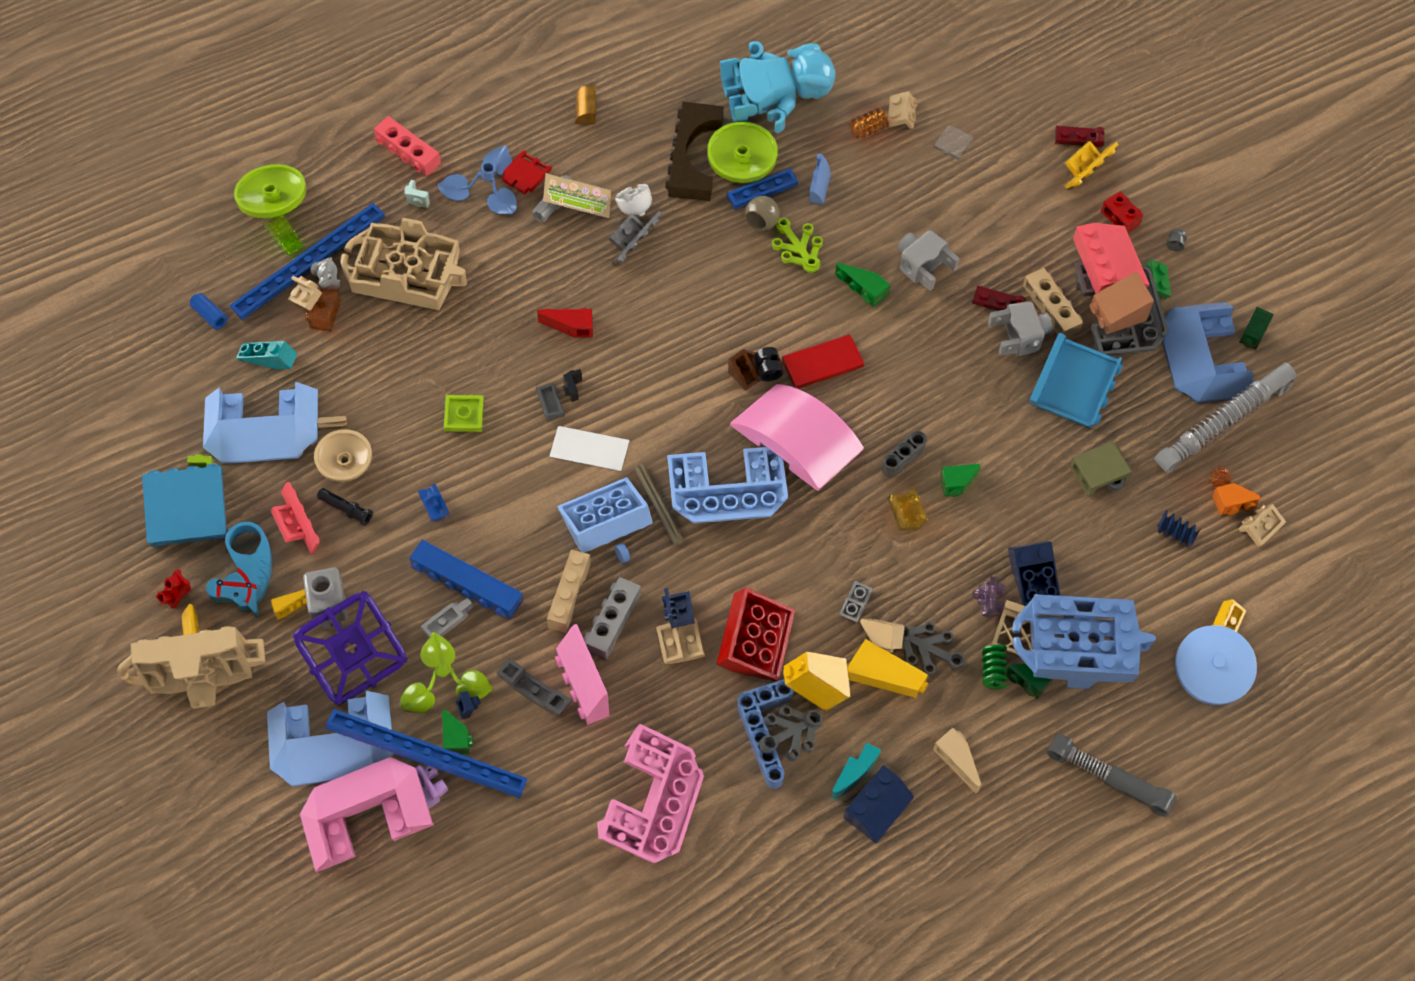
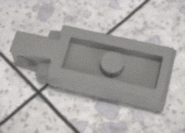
(447, 618)

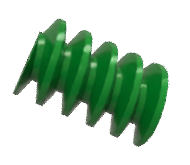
(993, 666)

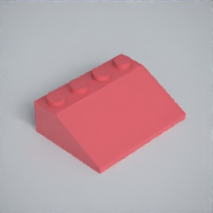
(1107, 254)

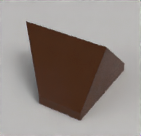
(744, 368)

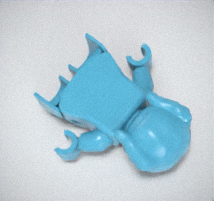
(772, 84)

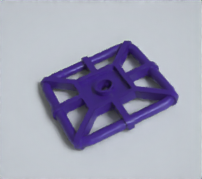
(338, 643)

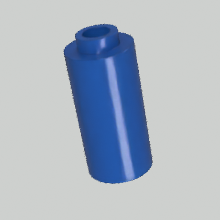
(208, 311)

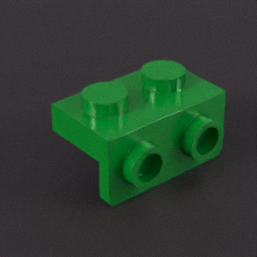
(1160, 276)

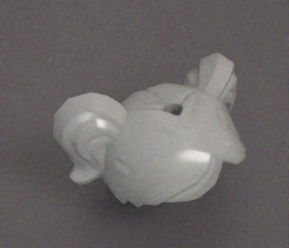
(327, 274)

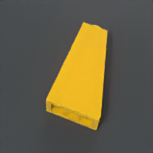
(885, 671)

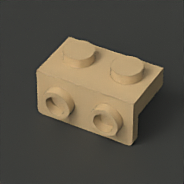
(902, 109)

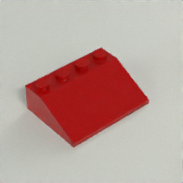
(756, 635)

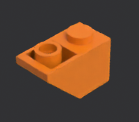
(1234, 498)

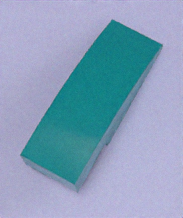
(856, 770)

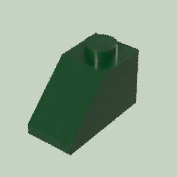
(1256, 328)

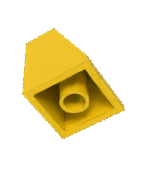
(818, 679)

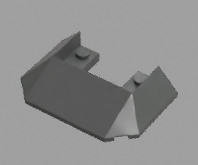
(1133, 339)

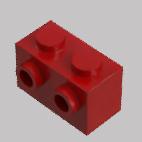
(1122, 212)

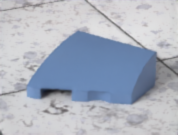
(820, 181)

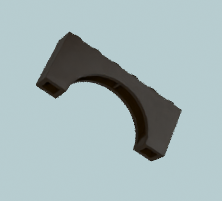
(684, 178)

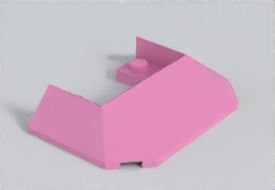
(384, 783)
(670, 802)

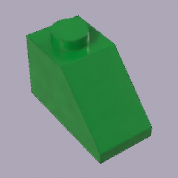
(958, 478)
(455, 735)

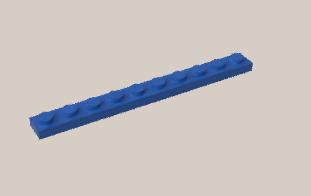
(302, 264)
(426, 753)

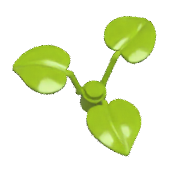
(440, 654)

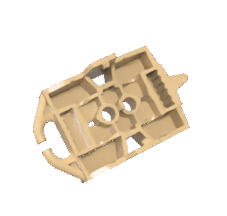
(409, 247)
(193, 663)

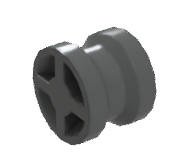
(1176, 240)

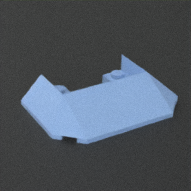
(264, 438)
(704, 503)
(322, 758)

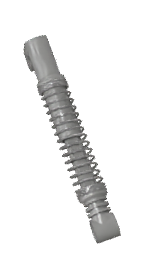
(1259, 393)

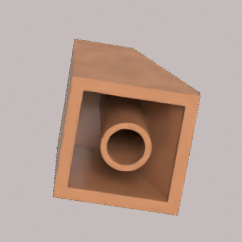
(1122, 304)

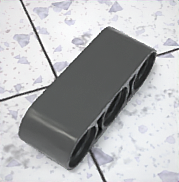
(906, 446)

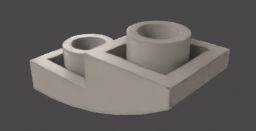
(856, 601)

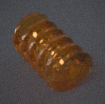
(868, 122)

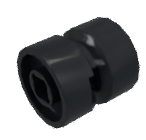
(768, 364)

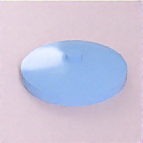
(1215, 665)

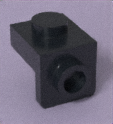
(570, 379)

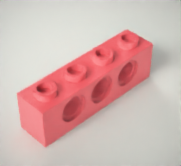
(407, 146)

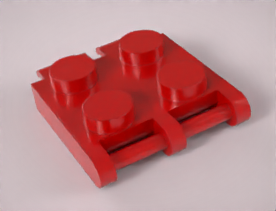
(525, 174)

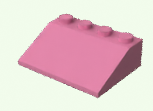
(582, 677)

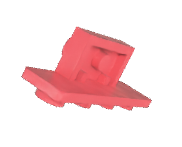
(293, 520)

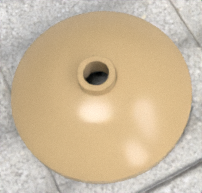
(343, 446)

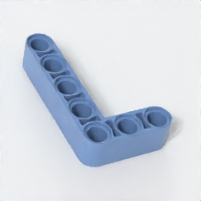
(760, 729)

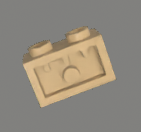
(305, 293)
(1262, 523)

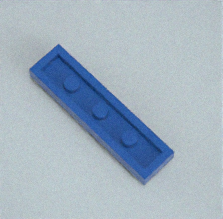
(764, 187)

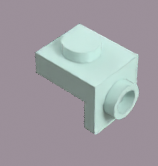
(416, 197)

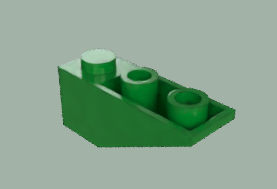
(866, 283)

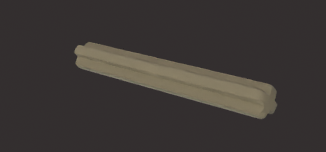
(659, 504)

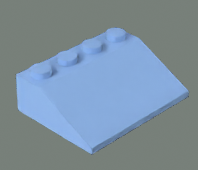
(605, 515)

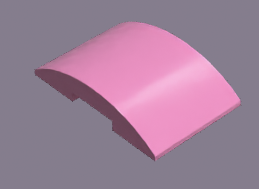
(800, 433)

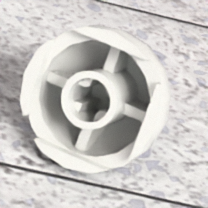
(634, 200)

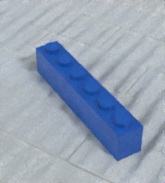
(466, 579)

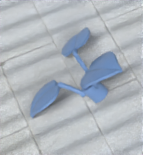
(501, 202)

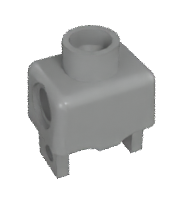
(923, 256)
(1023, 326)
(324, 590)

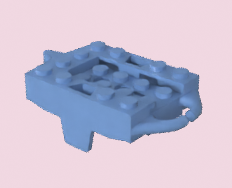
(1058, 657)

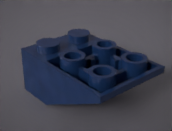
(1034, 570)

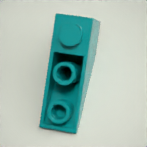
(268, 354)

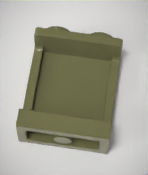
(1100, 467)

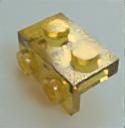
(907, 510)

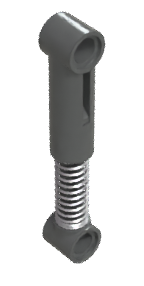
(1158, 799)

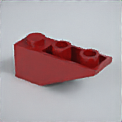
(572, 322)

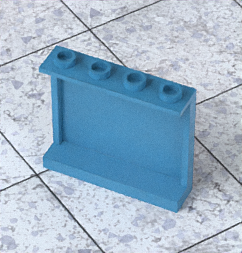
(1075, 382)
(184, 505)

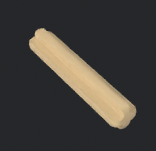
(332, 422)

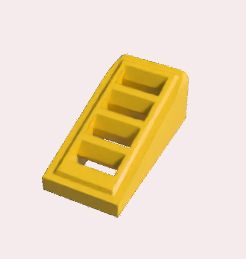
(288, 603)

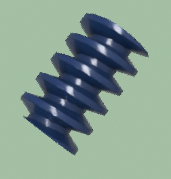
(1177, 529)

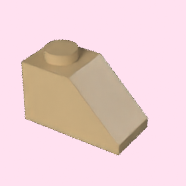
(884, 633)

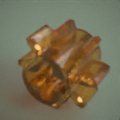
(1220, 477)

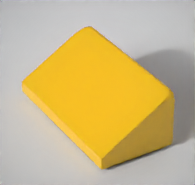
(1230, 615)
(190, 620)

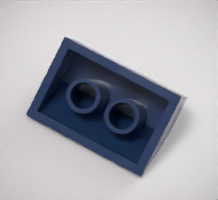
(878, 804)

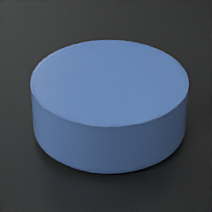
(622, 553)

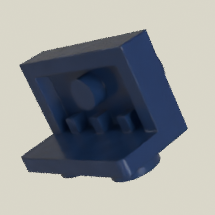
(679, 609)

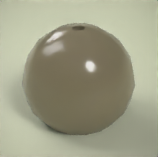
(762, 213)

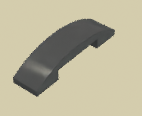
(533, 689)

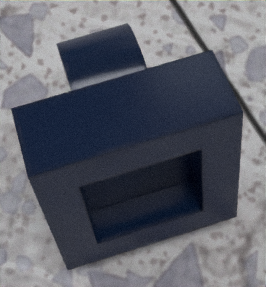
(466, 704)

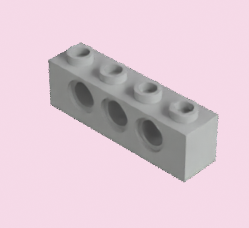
(603, 645)

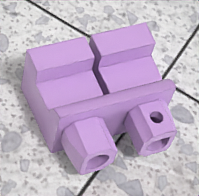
(430, 791)

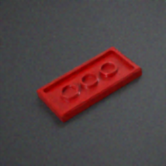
(822, 361)

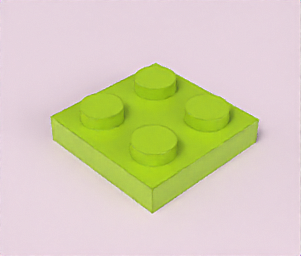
(463, 413)

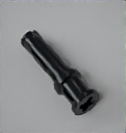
(352, 509)

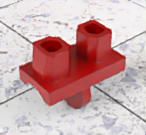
(174, 589)

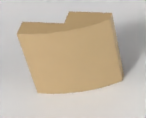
(680, 643)

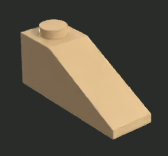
(957, 755)

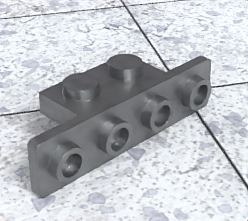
(628, 233)

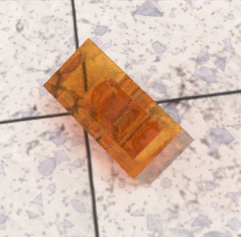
(324, 311)

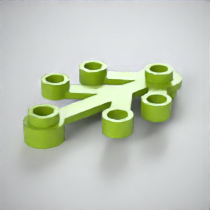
(798, 247)

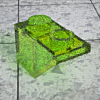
(283, 234)

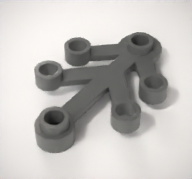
(927, 645)
(792, 729)

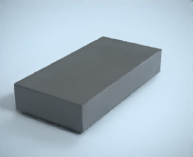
(550, 401)

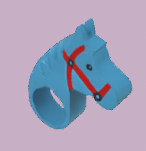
(251, 580)

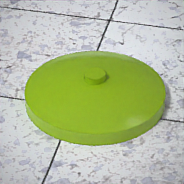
(742, 152)
(270, 191)

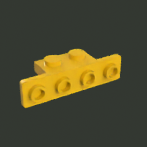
(1085, 160)

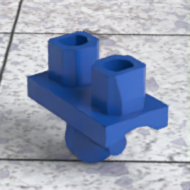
(434, 503)

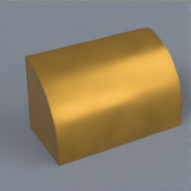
(586, 105)

